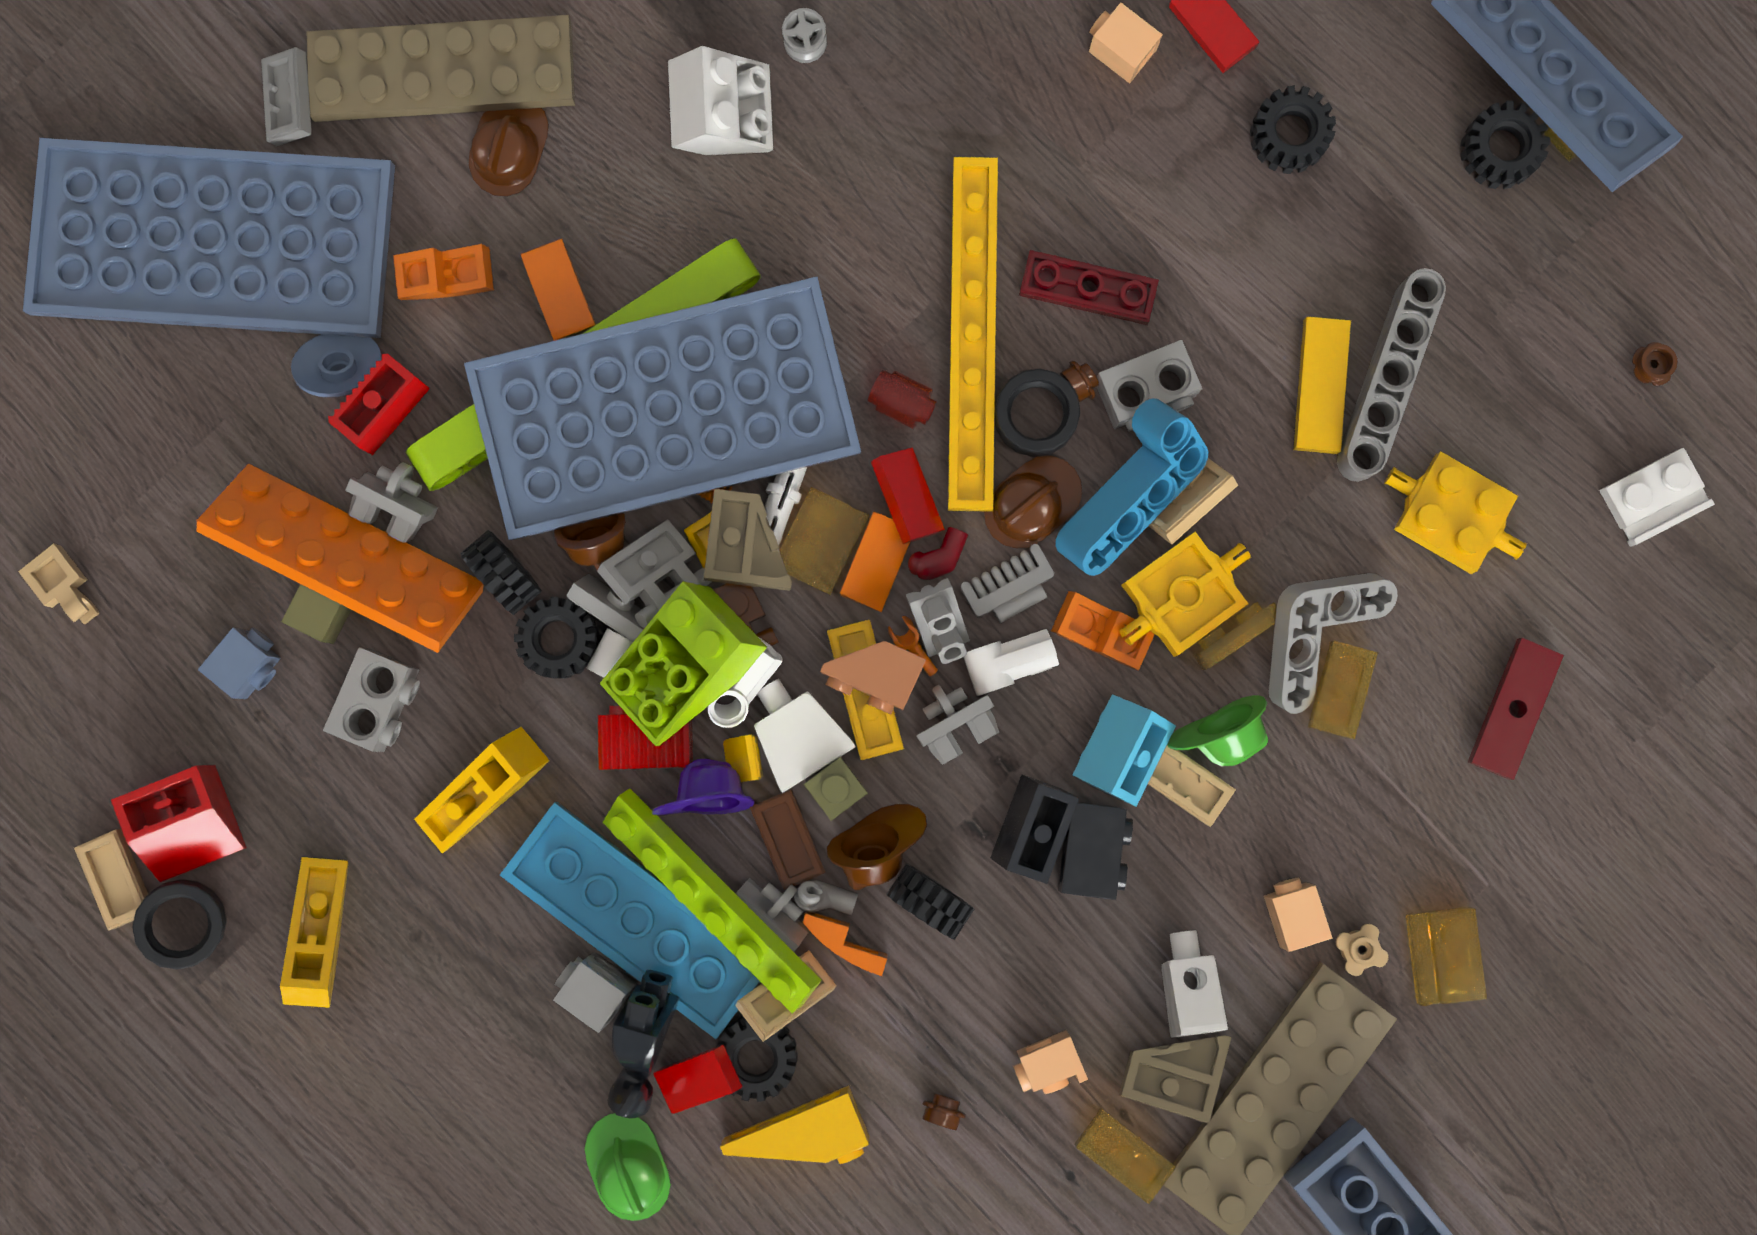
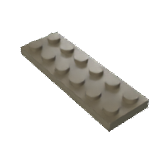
(440, 68)
(1278, 1100)

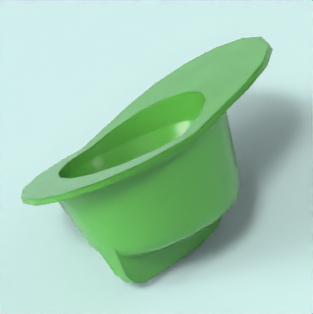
(1228, 734)
(627, 1167)

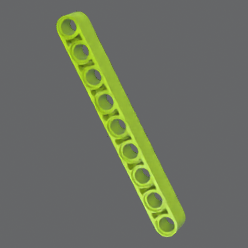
(715, 276)

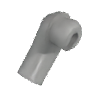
(818, 896)

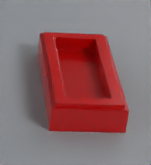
(1216, 30)
(907, 495)
(697, 1079)

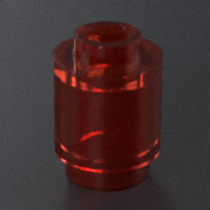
(902, 399)

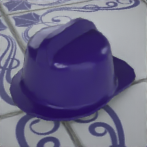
(708, 788)

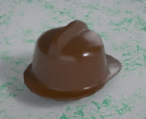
(507, 149)
(1034, 501)
(593, 540)
(875, 845)

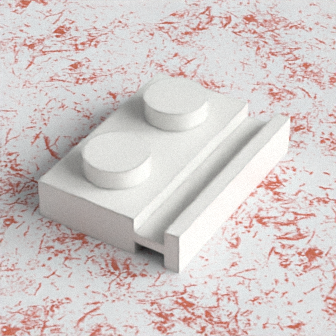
(1656, 497)

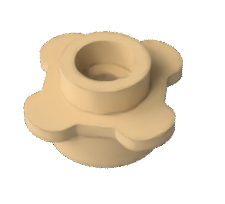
(1349, 944)

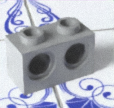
(1143, 377)
(361, 694)
(593, 990)

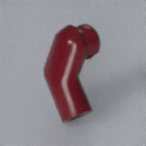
(939, 561)

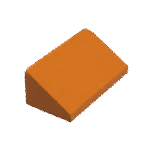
(875, 564)

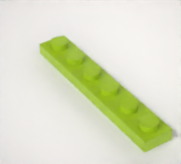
(711, 901)

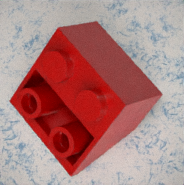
(180, 822)

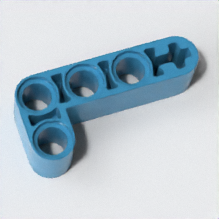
(1137, 491)

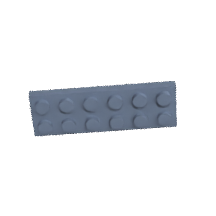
(1566, 83)

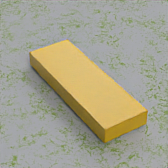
(1322, 385)
(873, 729)

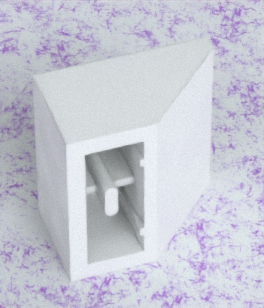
(719, 103)

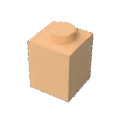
(1123, 41)
(1297, 915)

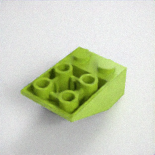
(682, 661)

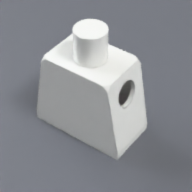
(798, 735)
(1189, 1009)

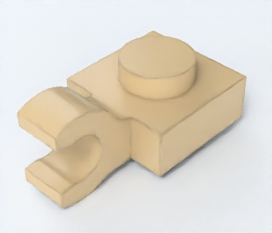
(56, 580)

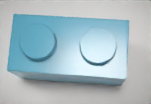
(1124, 750)

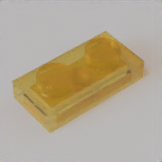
(1220, 644)
(1342, 689)
(1125, 1156)

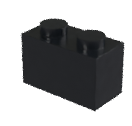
(1034, 829)
(1094, 852)

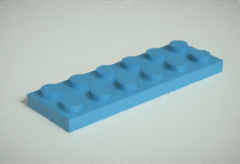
(628, 916)

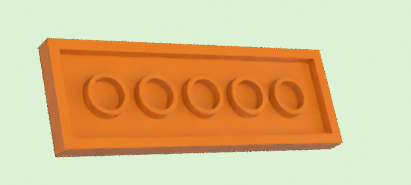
(341, 557)

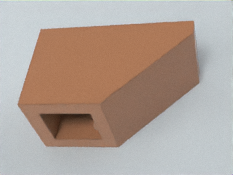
(878, 671)

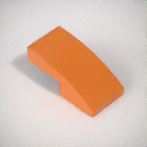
(443, 273)
(558, 289)
(1098, 630)
(833, 933)

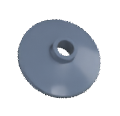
(334, 364)

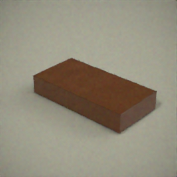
(787, 839)

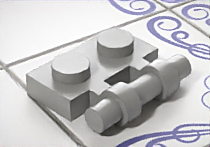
(647, 562)

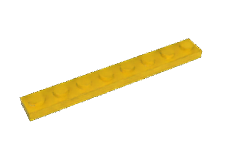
(972, 334)

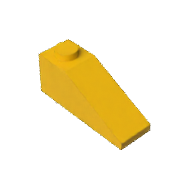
(481, 788)
(314, 933)
(811, 1132)

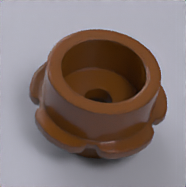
(1662, 355)
(1082, 379)
(943, 1112)

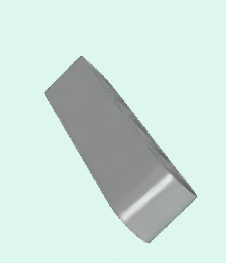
(1402, 357)

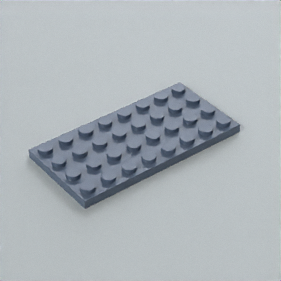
(209, 237)
(662, 408)

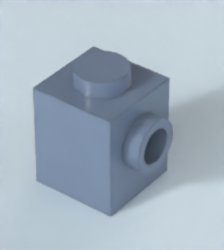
(241, 663)

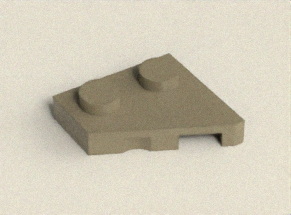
(742, 543)
(1177, 1076)

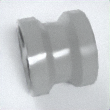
(804, 24)

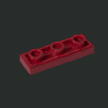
(1061, 280)
(1527, 683)

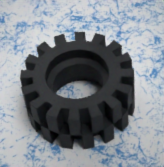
(1305, 107)
(1522, 127)
(500, 572)
(530, 631)
(930, 901)
(777, 1076)

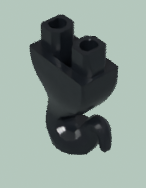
(638, 1041)

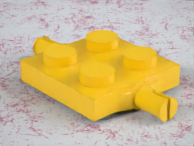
(1455, 512)
(1185, 594)

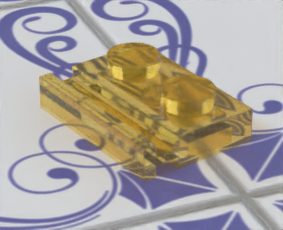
(821, 540)
(1446, 956)

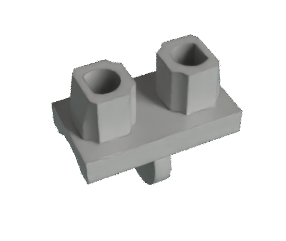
(394, 494)
(939, 621)
(976, 716)
(775, 911)

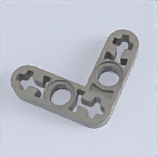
(1315, 615)

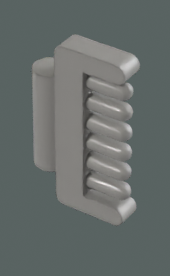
(1012, 596)

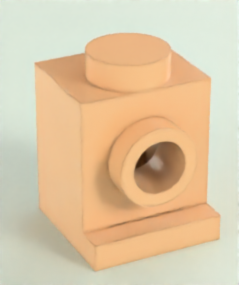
(1049, 1064)

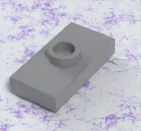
(286, 96)
(606, 606)

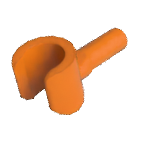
(910, 642)

